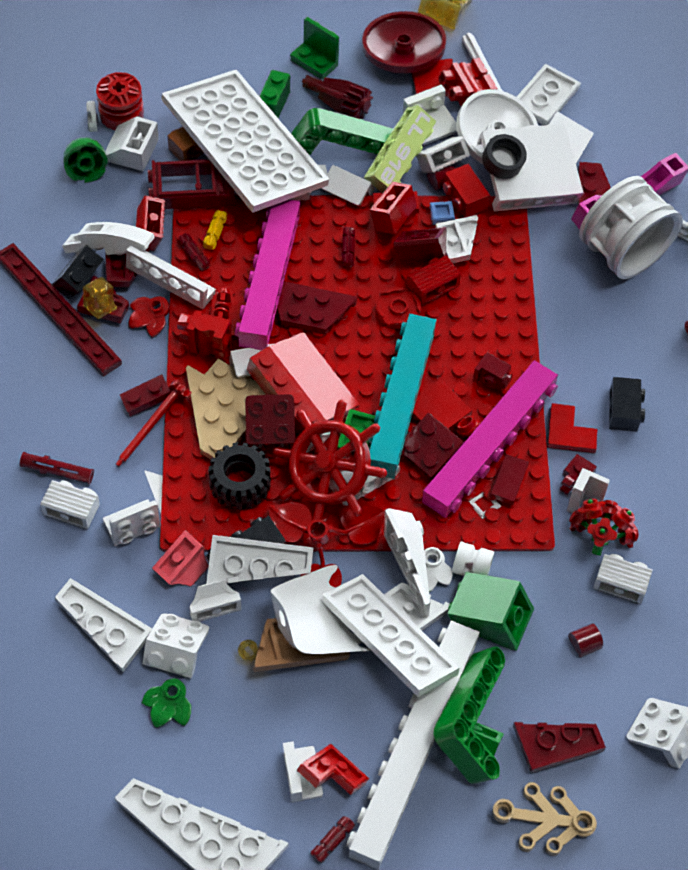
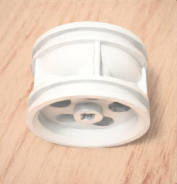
(630, 227)

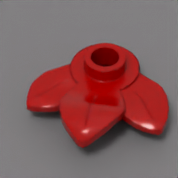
(146, 315)

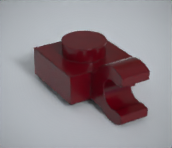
(573, 471)

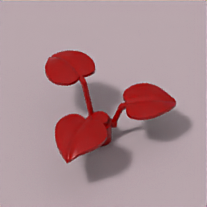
(295, 519)

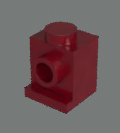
(493, 372)

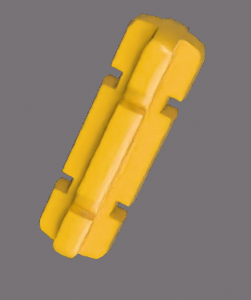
(215, 230)

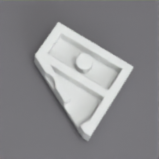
(459, 237)

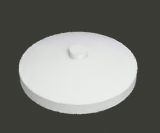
(490, 110)

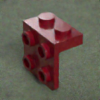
(270, 420)

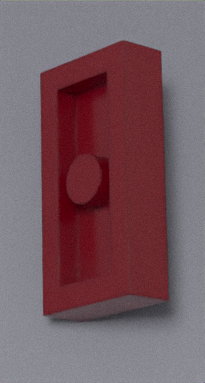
(145, 395)

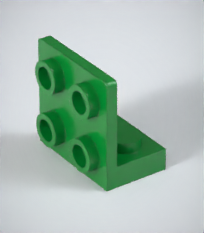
(318, 51)

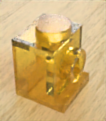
(99, 297)

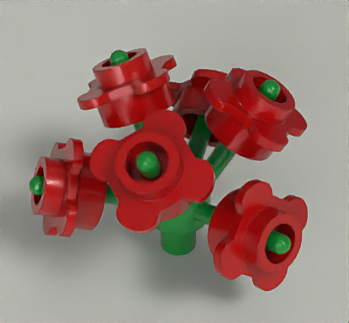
(602, 531)

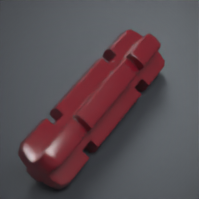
(348, 246)
(194, 251)
(332, 839)

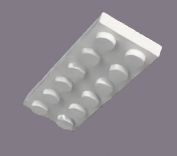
(390, 635)

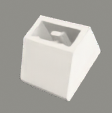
(133, 143)

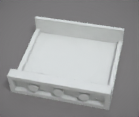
(547, 175)

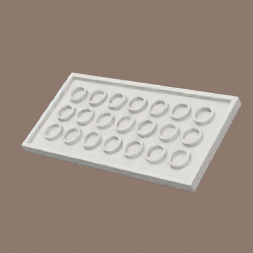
(245, 140)

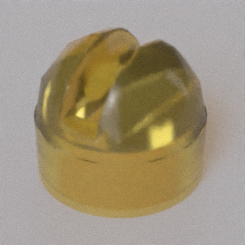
(243, 654)

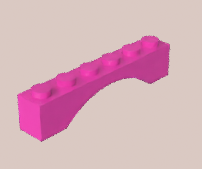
(661, 177)

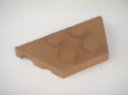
(278, 653)

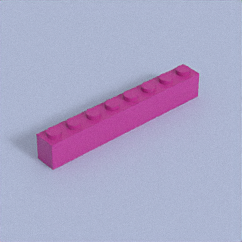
(269, 275)
(489, 439)

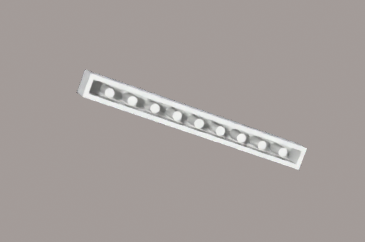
(408, 756)

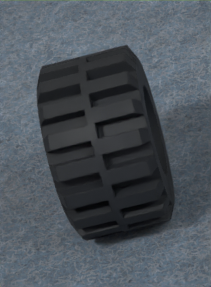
(239, 459)

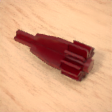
(341, 95)

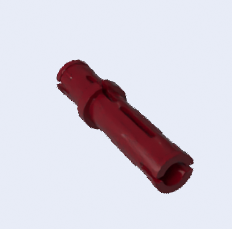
(29, 461)

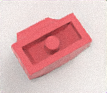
(182, 561)

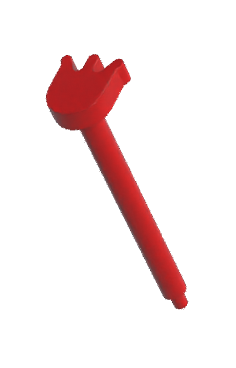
(177, 390)

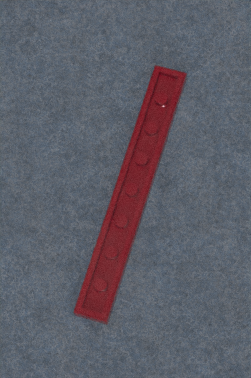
(59, 310)

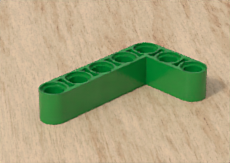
(339, 129)
(456, 724)

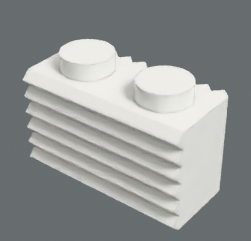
(443, 154)
(70, 504)
(623, 578)

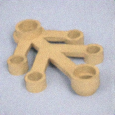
(548, 818)

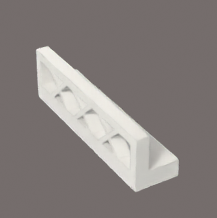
(169, 277)

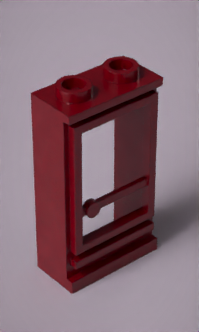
(219, 196)

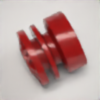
(119, 99)

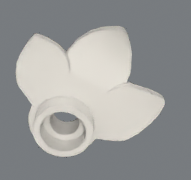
(437, 571)

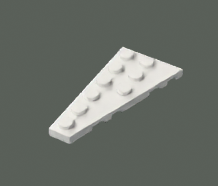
(198, 834)

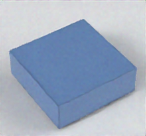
(441, 212)

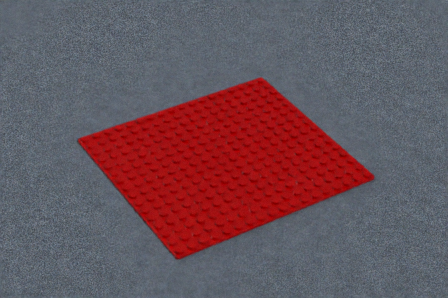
(482, 315)

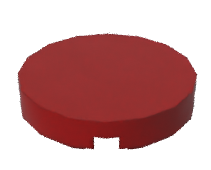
(395, 305)

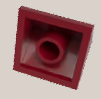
(421, 244)

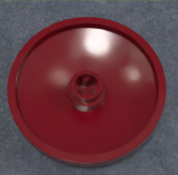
(404, 42)

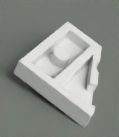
(405, 601)

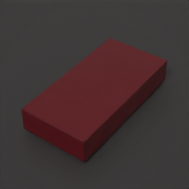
(509, 479)

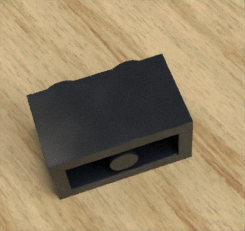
(77, 272)
(625, 404)

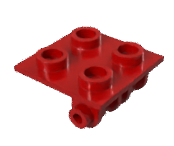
(227, 307)

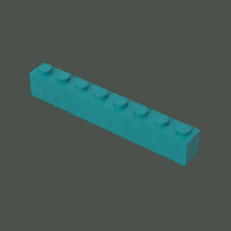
(401, 392)

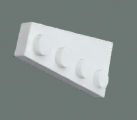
(108, 626)

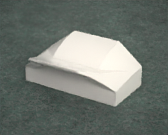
(214, 601)

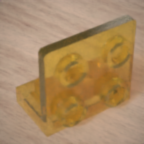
(444, 11)

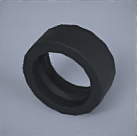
(513, 145)

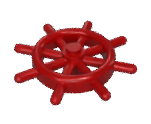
(329, 462)

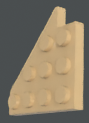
(219, 406)

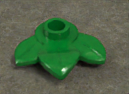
(166, 706)

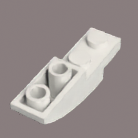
(111, 236)

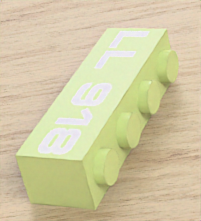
(400, 148)

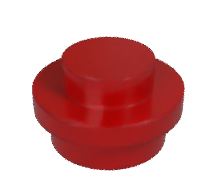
(467, 426)

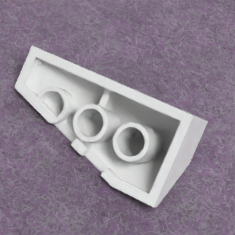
(406, 543)

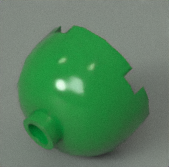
(84, 160)

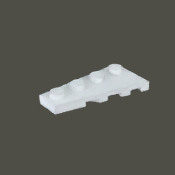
(249, 559)

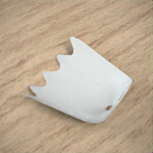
(307, 620)

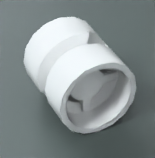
(472, 560)

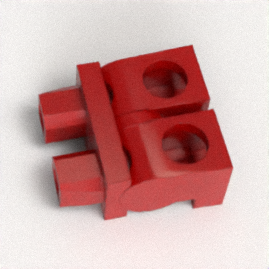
(466, 80)
(206, 334)

